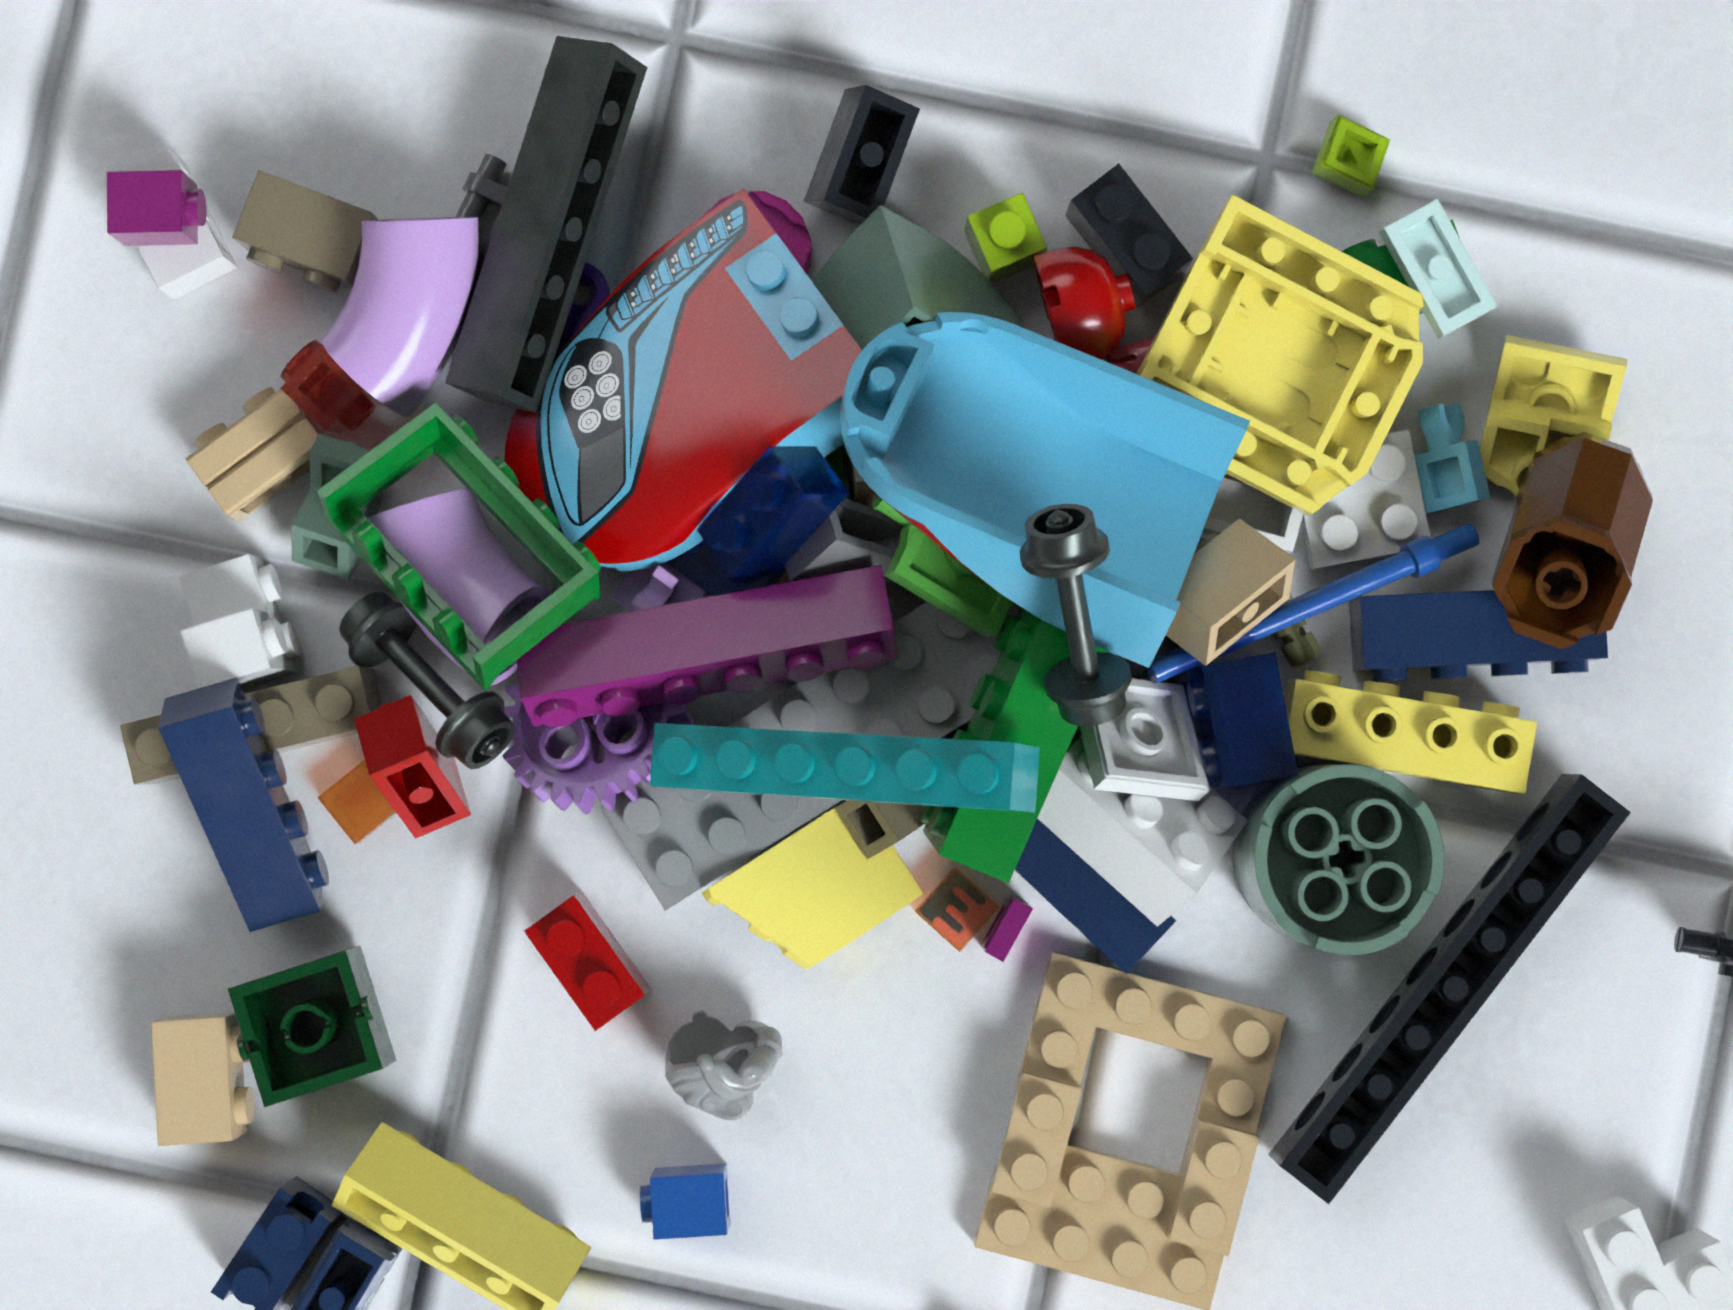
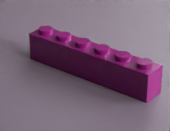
(708, 647)

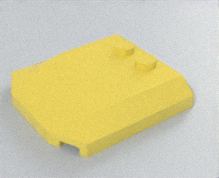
(1296, 346)

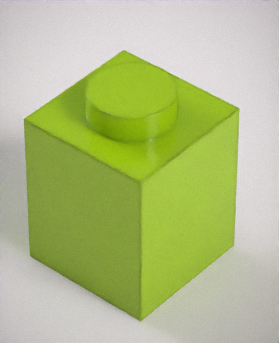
(1004, 238)

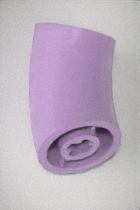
(405, 306)
(463, 562)

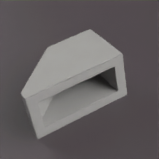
(847, 541)

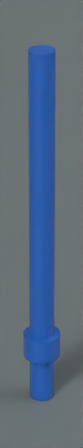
(1414, 559)

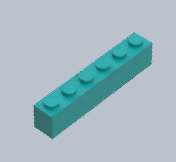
(846, 766)

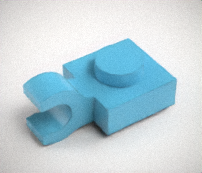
(1451, 469)

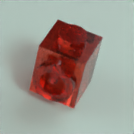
(325, 390)

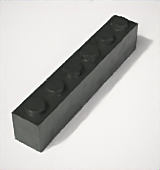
(546, 223)

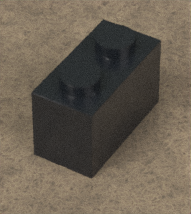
(861, 153)
(1128, 233)

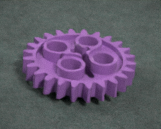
(581, 776)

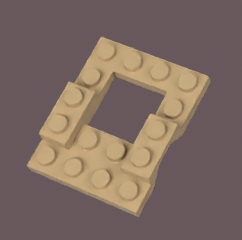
(1110, 1213)

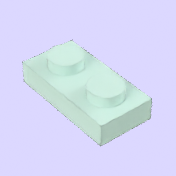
(1438, 268)

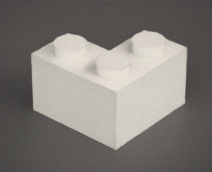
(237, 624)
(1638, 1275)

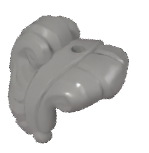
(721, 1066)

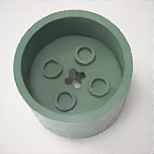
(1287, 848)

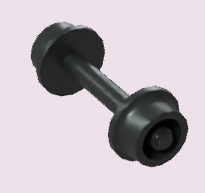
(1062, 546)
(474, 729)

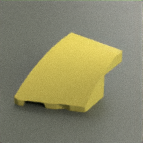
(1543, 397)
(816, 890)

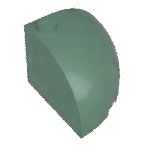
(904, 274)

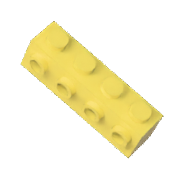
(1409, 735)
(459, 1223)

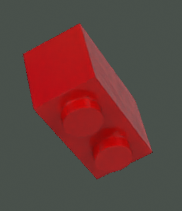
(409, 769)
(587, 960)

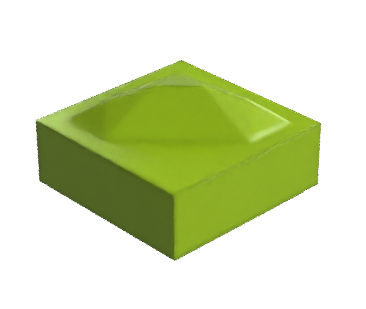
(1351, 156)

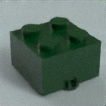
(311, 1026)

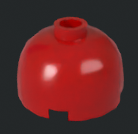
(1083, 299)

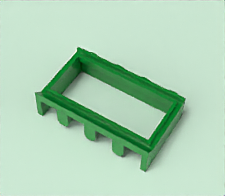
(497, 489)

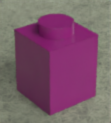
(154, 208)

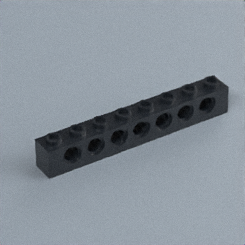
(1448, 985)

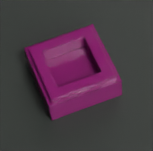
(1006, 927)

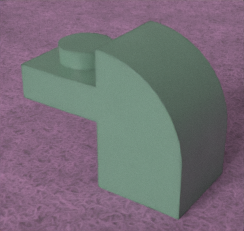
(312, 537)

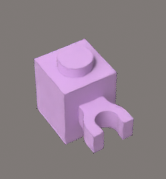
(655, 588)

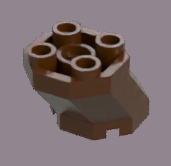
(1573, 540)

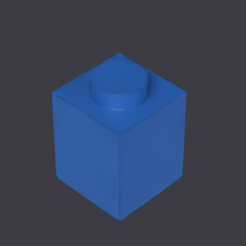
(687, 1201)

